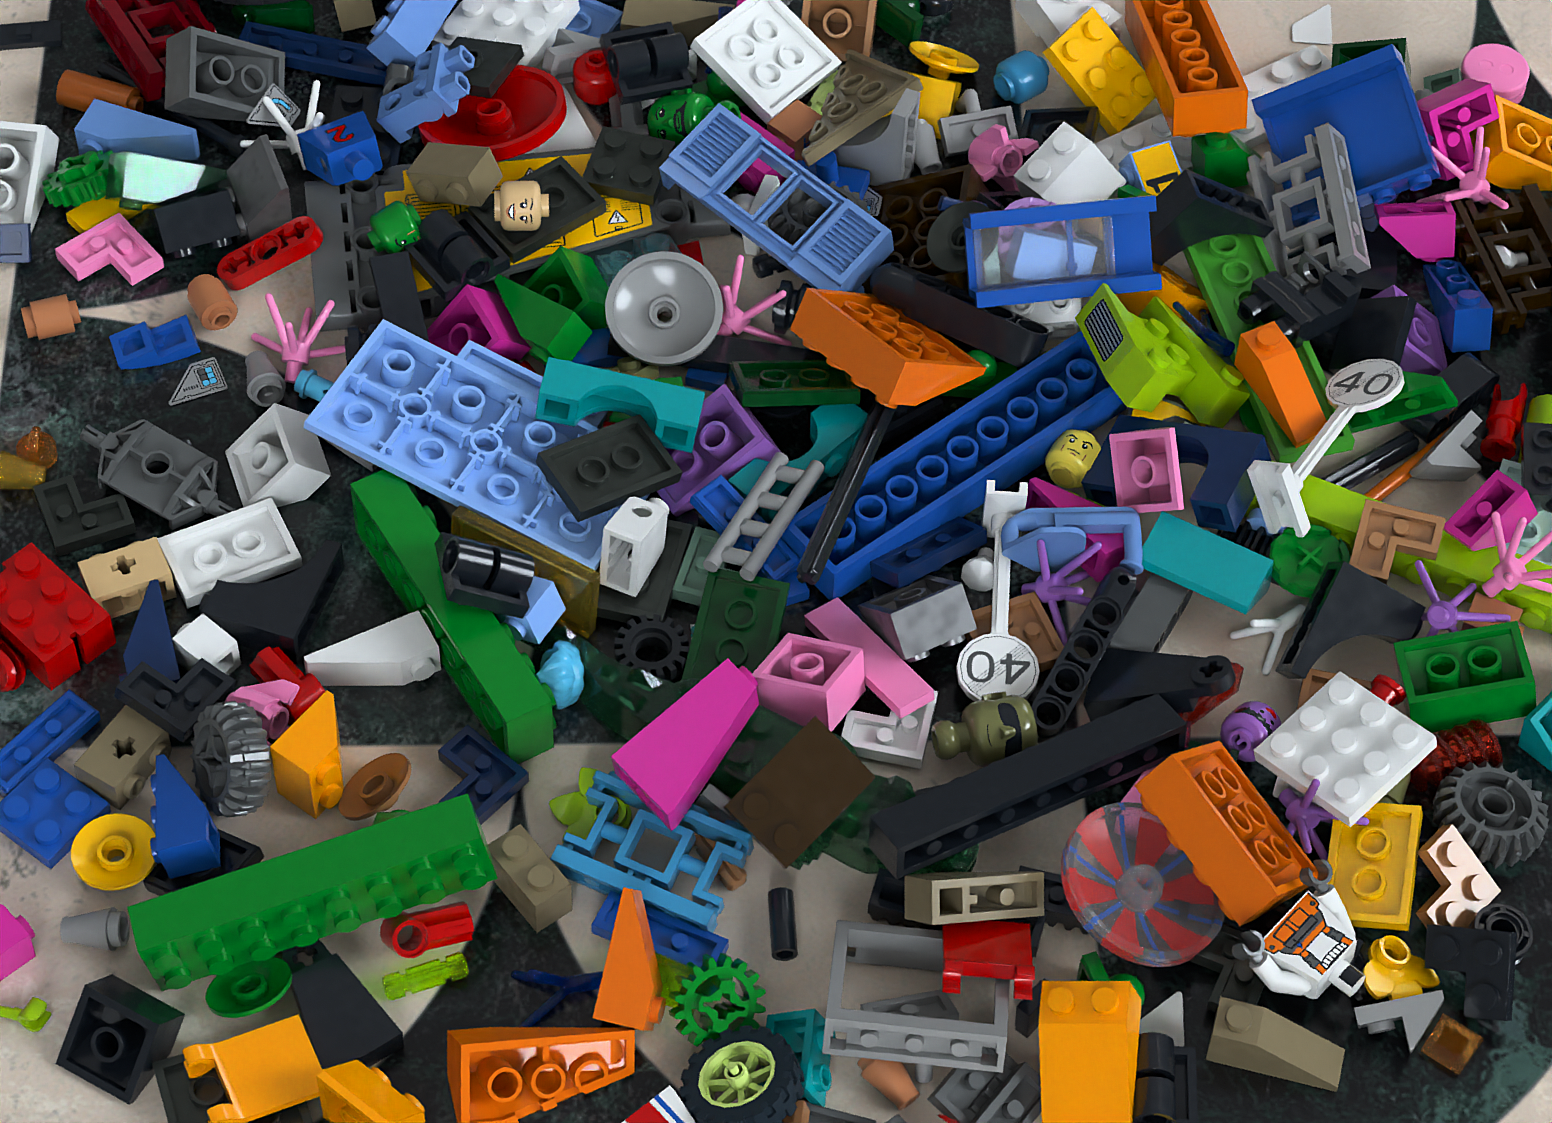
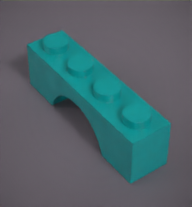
(576, 390)
(833, 436)

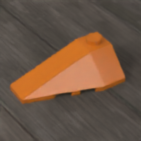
(522, 1070)

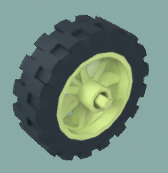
(736, 1058)

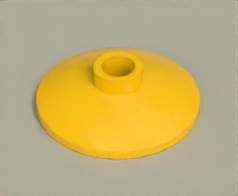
(943, 59)
(108, 838)

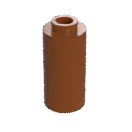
(80, 89)

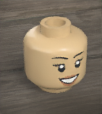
(520, 205)

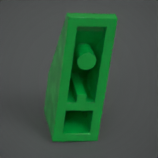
(543, 323)
(1418, 397)

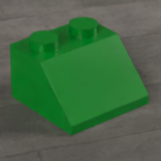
(573, 283)

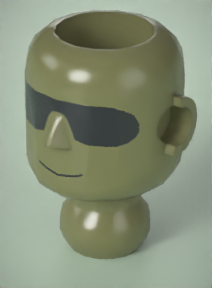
(988, 730)

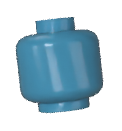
(1021, 77)

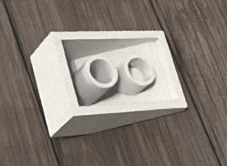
(25, 161)

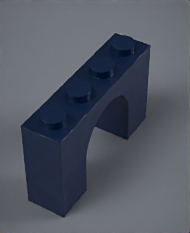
(1225, 485)

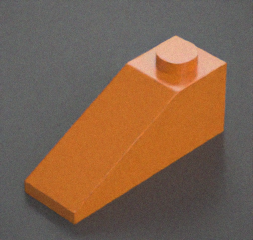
(1280, 382)
(631, 974)

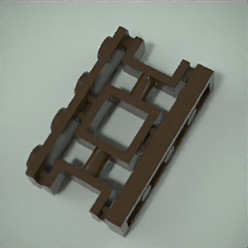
(1486, 264)

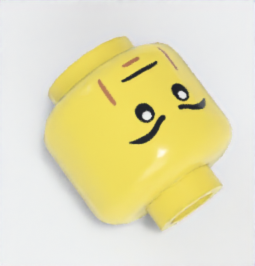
(1071, 458)

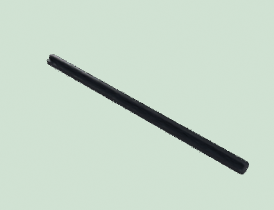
(844, 493)

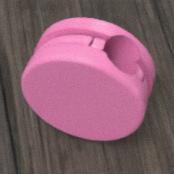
(1499, 66)

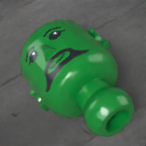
(679, 113)

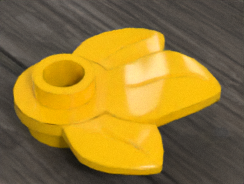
(1395, 971)

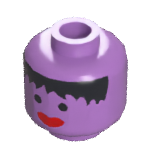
(1248, 728)

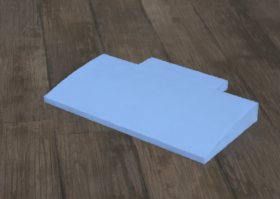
(459, 433)

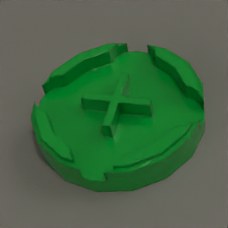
(1302, 560)

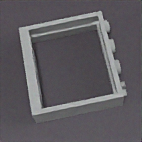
(906, 1036)

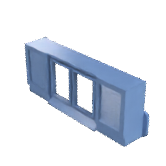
(830, 255)

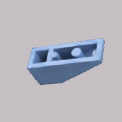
(123, 129)

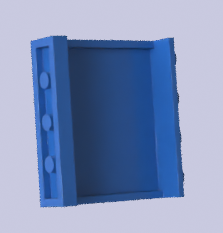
(1374, 111)

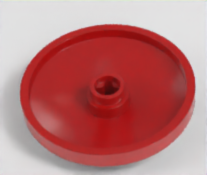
(511, 122)

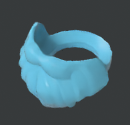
(562, 673)

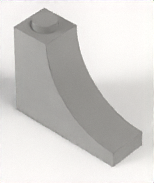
(886, 145)

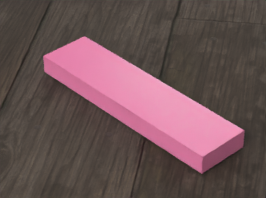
(884, 670)

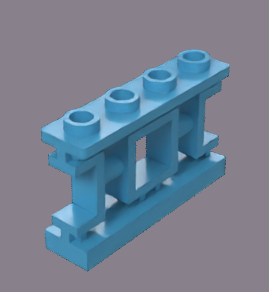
(577, 854)

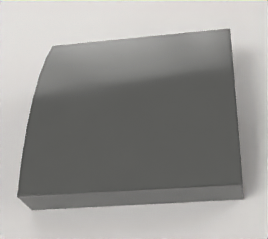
(989, 1095)

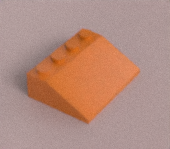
(881, 347)
(1225, 831)

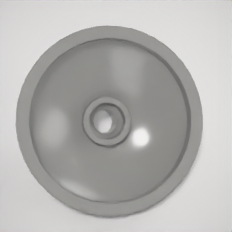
(658, 285)

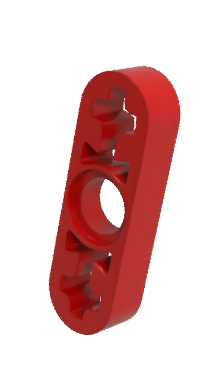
(289, 233)

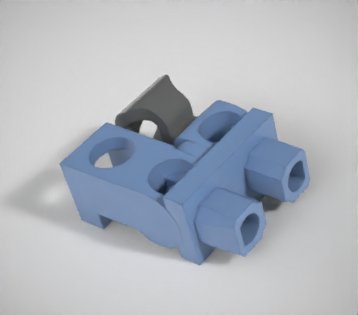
(425, 91)

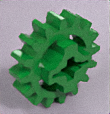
(78, 179)
(718, 984)

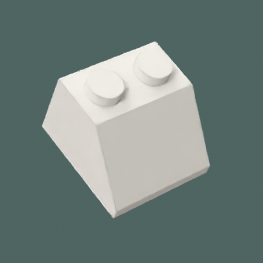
(1068, 170)
(277, 459)

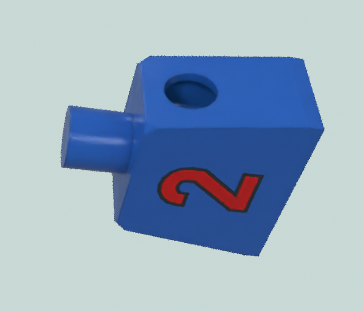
(341, 150)

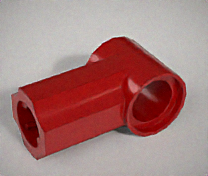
(274, 665)
(430, 929)

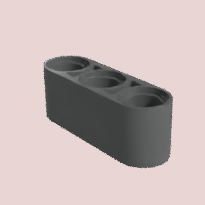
(1152, 616)

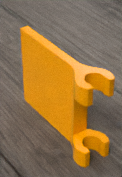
(258, 1070)

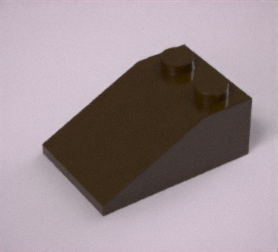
(799, 792)

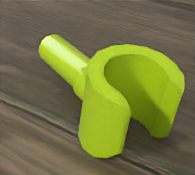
(31, 1017)

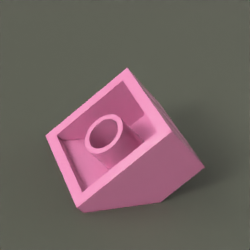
(1147, 470)

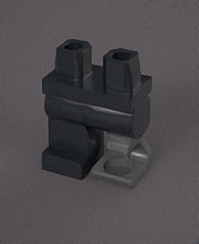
(1300, 302)

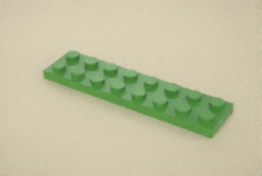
(1225, 275)

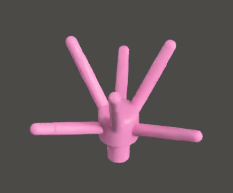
(1473, 183)
(736, 320)
(297, 352)
(1510, 570)

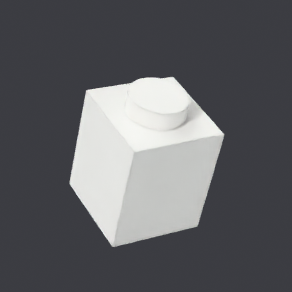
(206, 641)

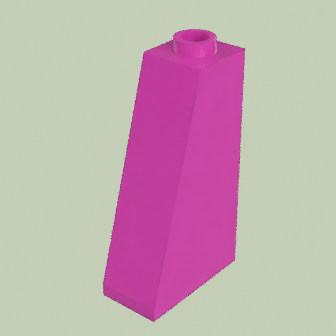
(686, 743)

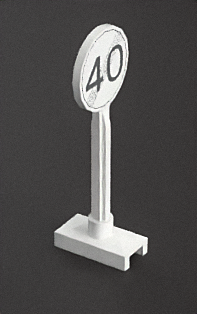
(1351, 390)
(997, 659)

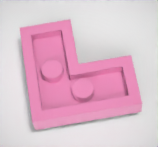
(114, 243)

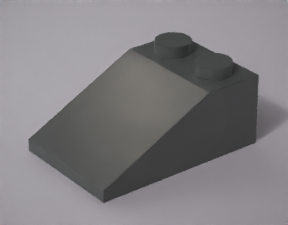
(218, 74)

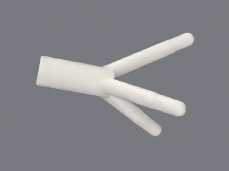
(1277, 627)

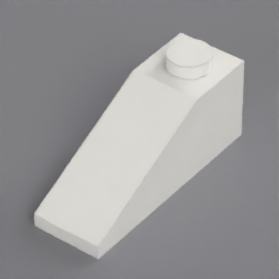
(379, 657)

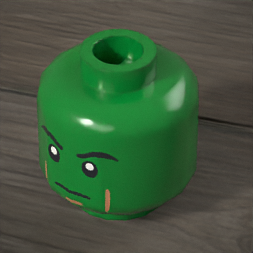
(394, 227)

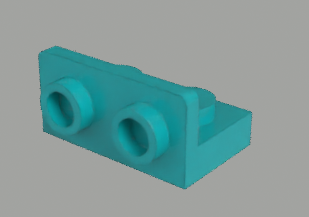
(805, 1035)

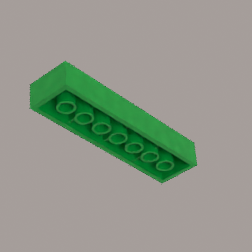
(471, 641)
(312, 893)

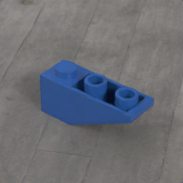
(1459, 306)
(184, 829)

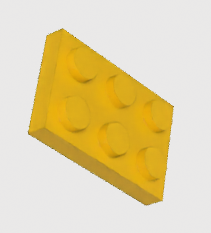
(1101, 71)
(1377, 865)

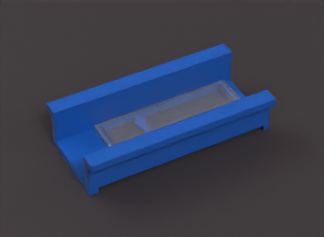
(1060, 251)

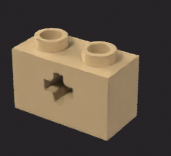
(123, 575)

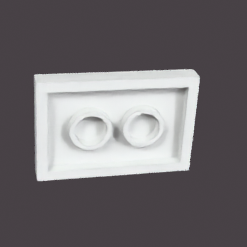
(233, 548)

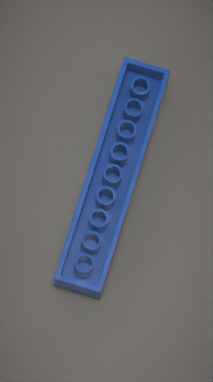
(948, 465)

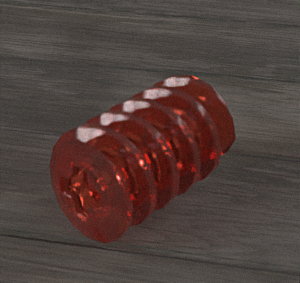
(1456, 749)

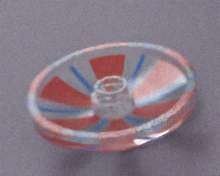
(1137, 888)

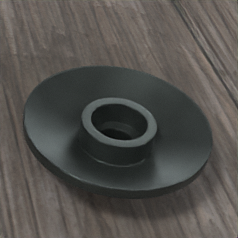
(946, 236)

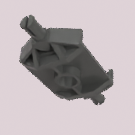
(179, 493)

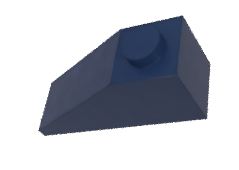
(151, 638)

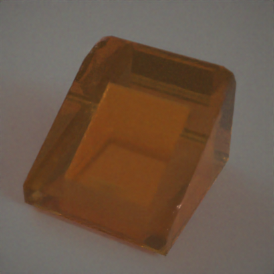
(1452, 1044)

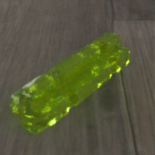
(425, 976)

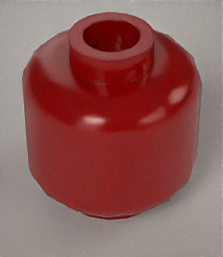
(592, 78)

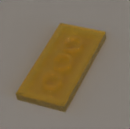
(575, 582)

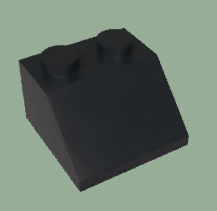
(194, 222)
(118, 1037)

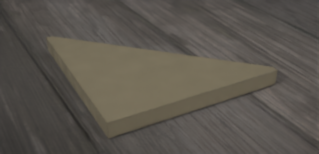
(861, 96)

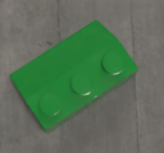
(1466, 676)

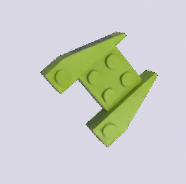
(1159, 357)

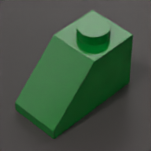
(1221, 158)

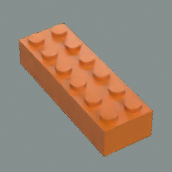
(1188, 65)

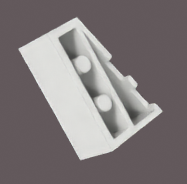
(1053, 17)

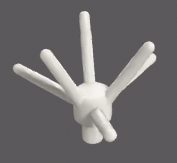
(292, 142)

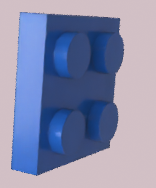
(49, 812)

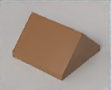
(842, 24)

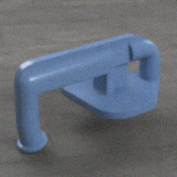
(1065, 534)

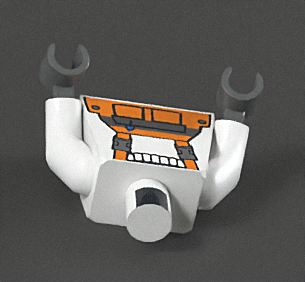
(1308, 944)

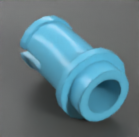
(311, 385)

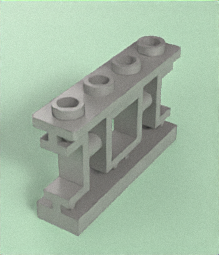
(1335, 202)

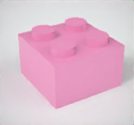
(811, 679)

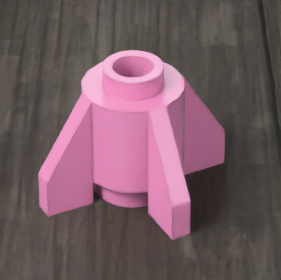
(999, 157)
(267, 702)

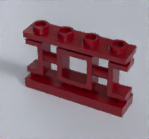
(133, 42)

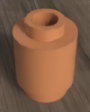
(211, 302)
(50, 317)

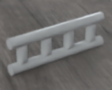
(767, 533)

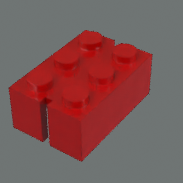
(44, 613)

